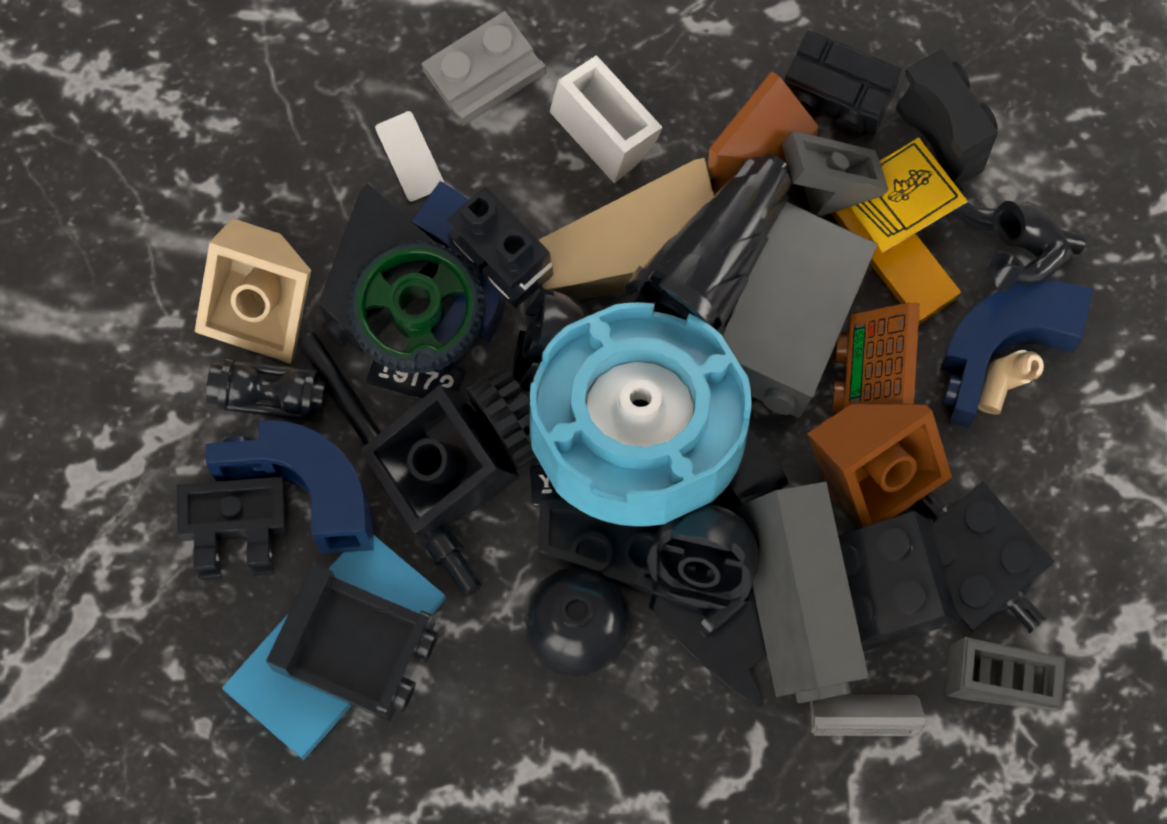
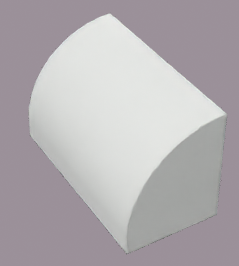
(604, 118)

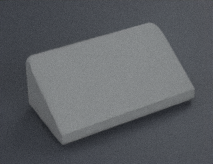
(867, 715)

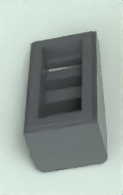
(960, 675)

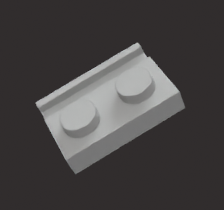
(483, 68)

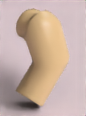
(1005, 374)

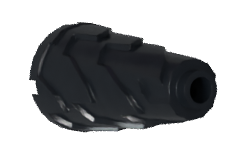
(714, 252)

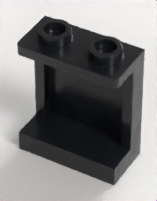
(352, 644)

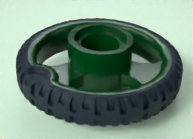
(423, 350)

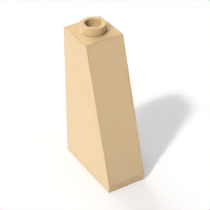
(608, 245)

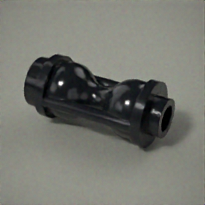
(240, 386)

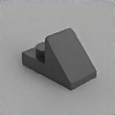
(833, 172)

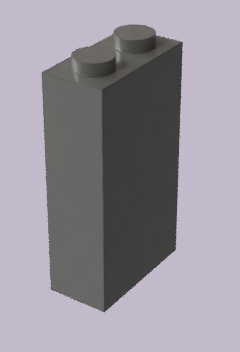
(796, 307)
(804, 594)

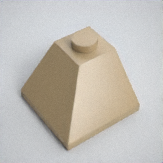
(253, 291)

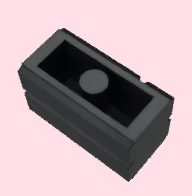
(842, 83)

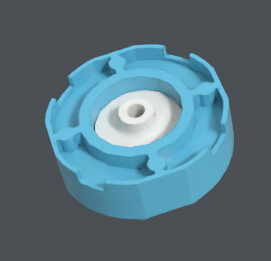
(639, 414)

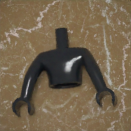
(1023, 227)

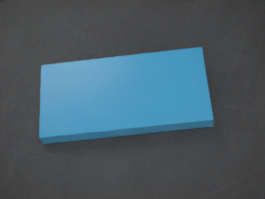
(296, 711)

